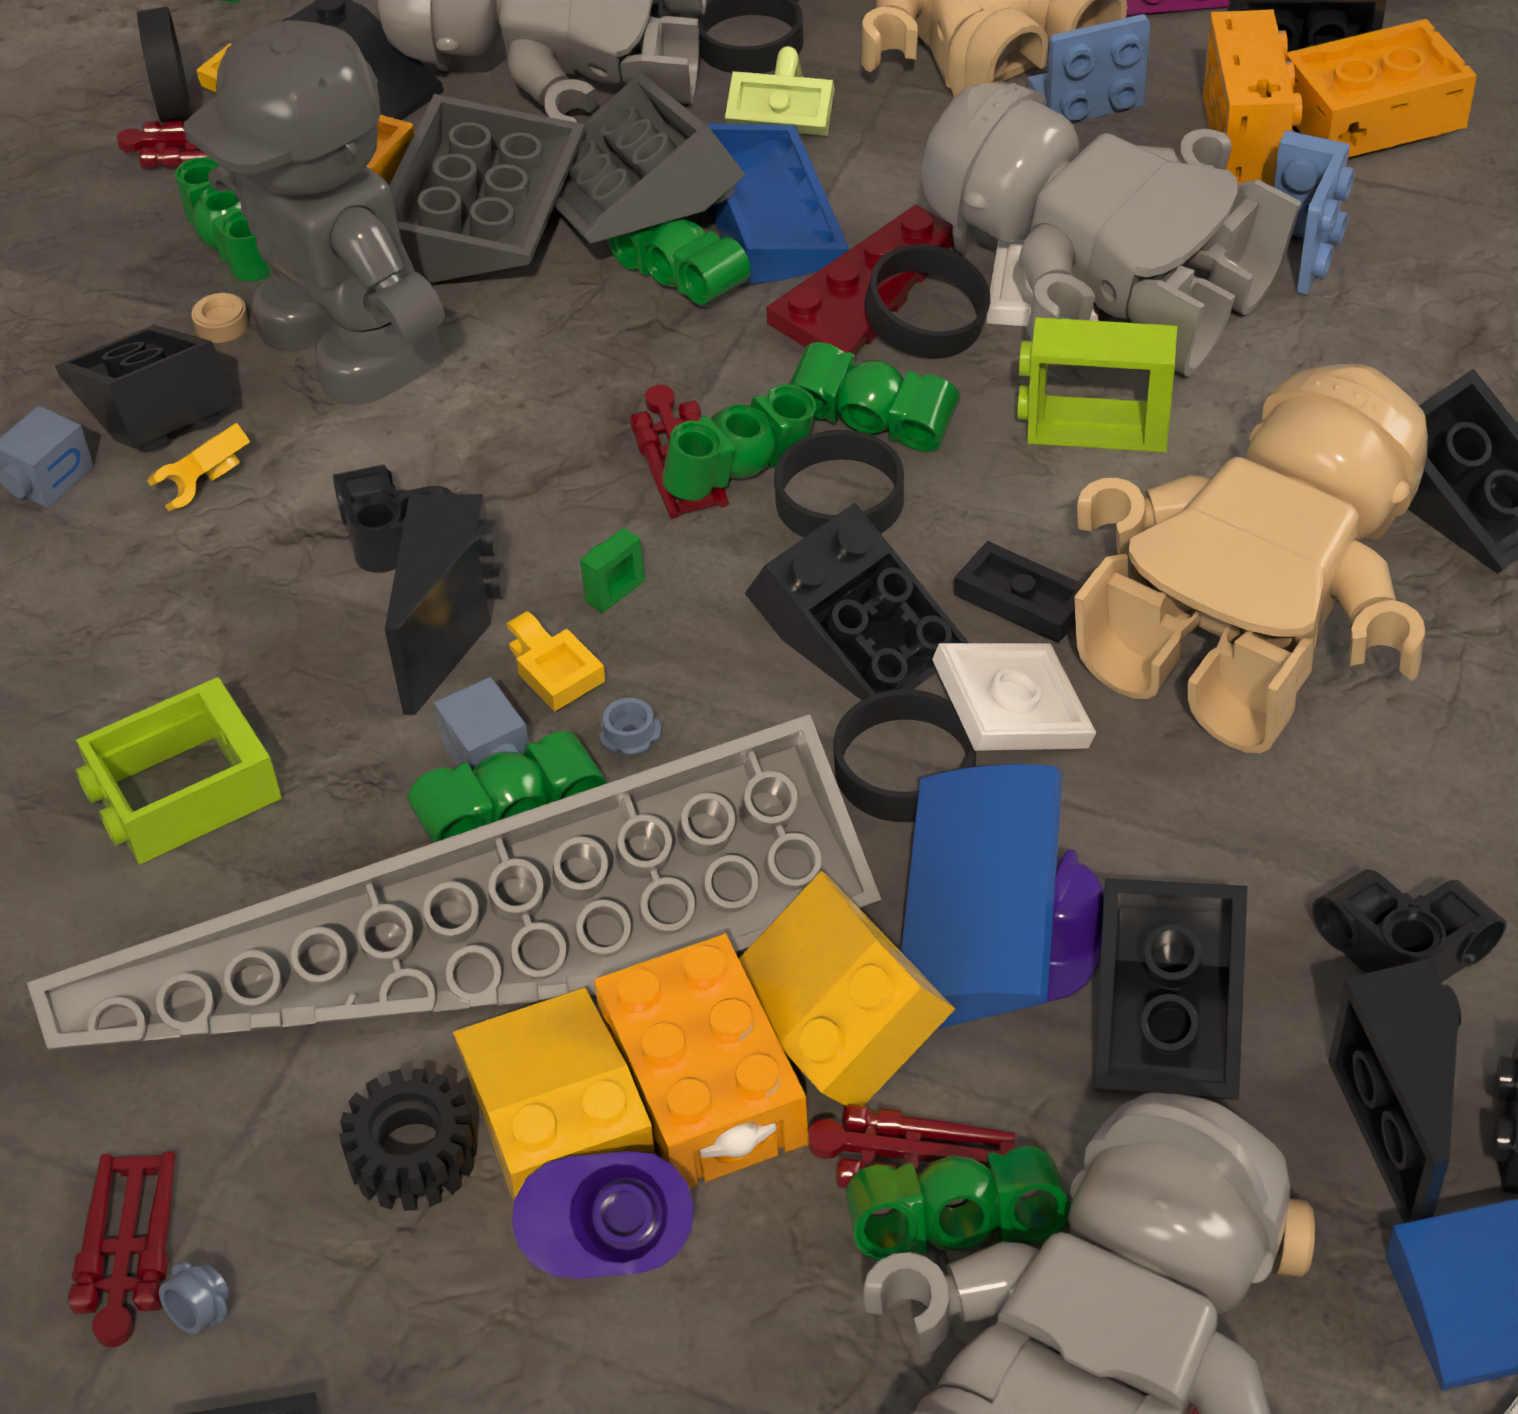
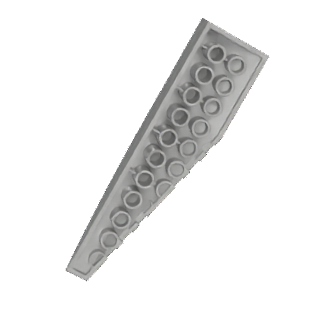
(496, 909)

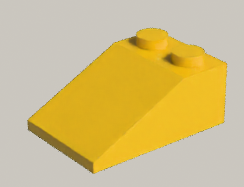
(840, 994)
(552, 1086)

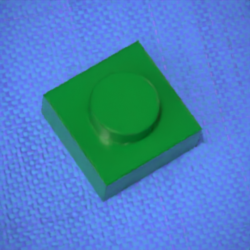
(612, 570)

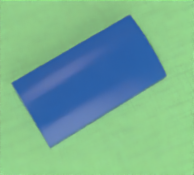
(778, 205)
(984, 886)
(1462, 1290)

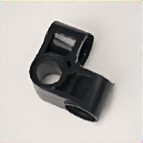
(375, 514)
(1389, 929)

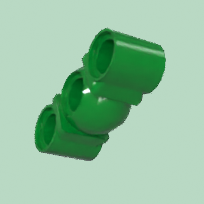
(219, 220)
(684, 258)
(877, 396)
(736, 441)
(502, 785)
(991, 1208)

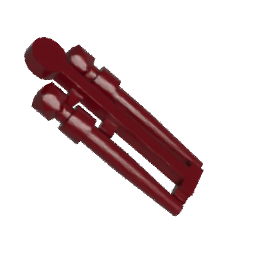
(165, 138)
(661, 400)
(858, 1135)
(114, 1323)

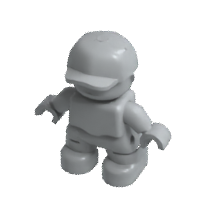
(556, 38)
(1110, 218)
(1123, 1311)

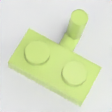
(781, 97)

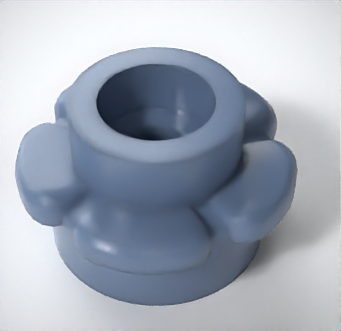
(629, 727)
(194, 1297)

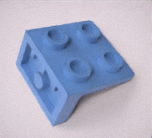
(1096, 69)
(1318, 176)

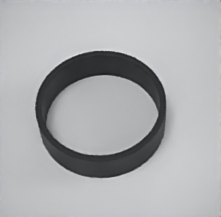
(748, 58)
(164, 64)
(935, 261)
(838, 446)
(881, 708)

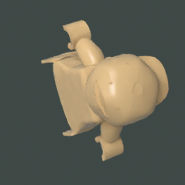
(978, 38)
(1260, 555)

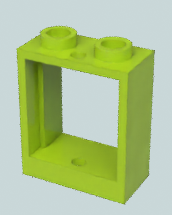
(1097, 420)
(158, 735)

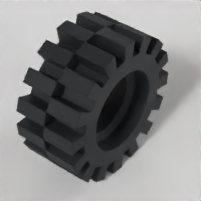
(414, 1173)

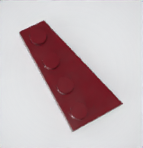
(831, 301)

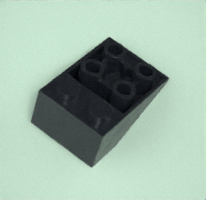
(853, 607)

